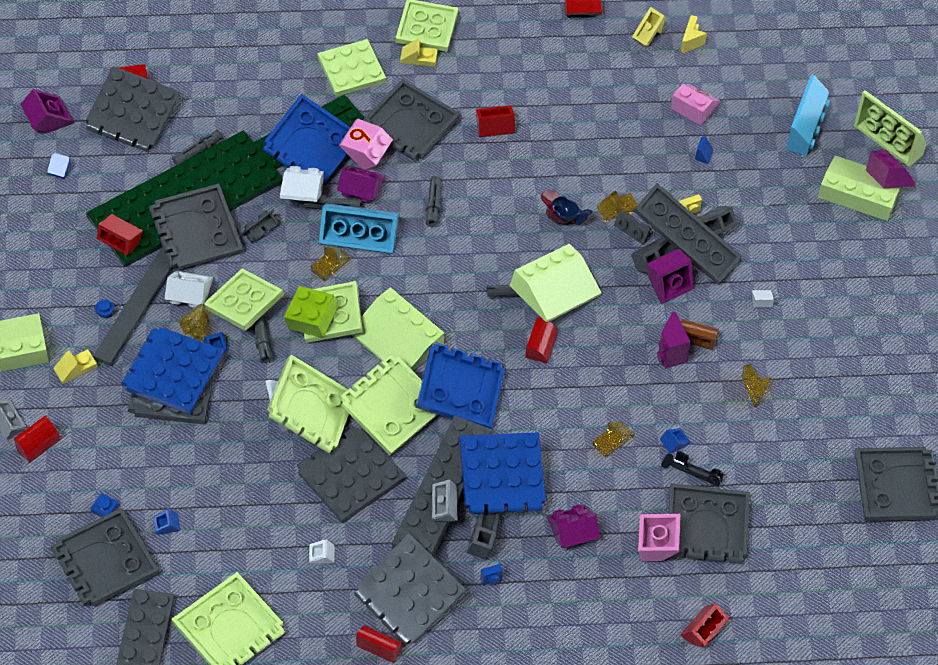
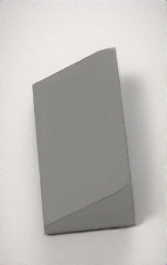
(10, 420)
(444, 501)

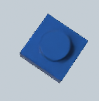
(104, 505)
(491, 575)

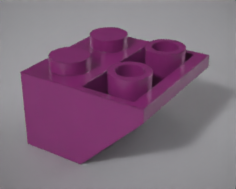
(573, 526)

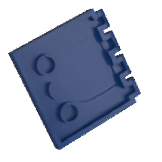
(308, 138)
(172, 369)
(460, 385)
(502, 472)

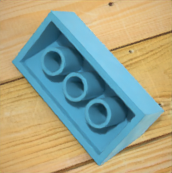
(808, 117)
(358, 228)

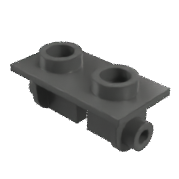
(632, 227)
(254, 229)

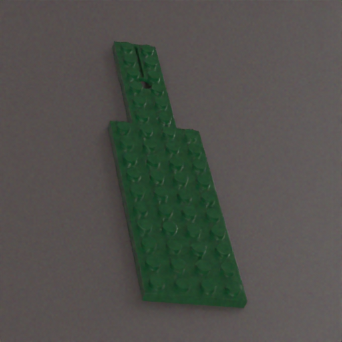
(234, 163)

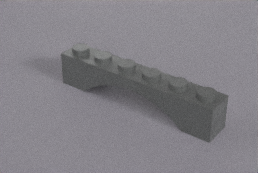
(717, 220)
(483, 534)

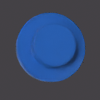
(104, 308)

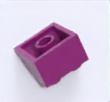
(45, 111)
(888, 170)
(360, 183)
(671, 275)
(673, 343)

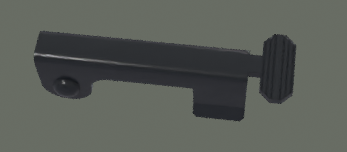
(681, 463)

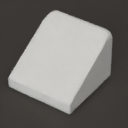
(762, 298)
(321, 552)

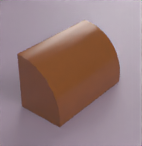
(700, 334)

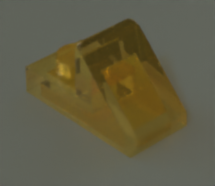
(614, 203)
(331, 262)
(195, 322)
(756, 387)
(613, 438)

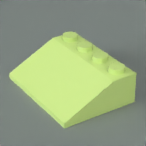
(889, 130)
(853, 187)
(555, 283)
(397, 330)
(22, 342)

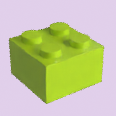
(311, 311)

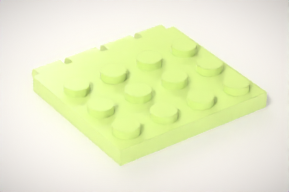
(309, 404)
(388, 404)
(229, 623)

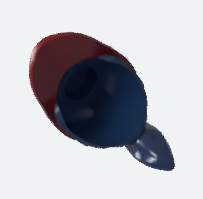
(563, 210)

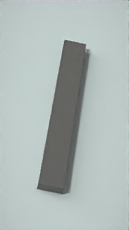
(133, 310)

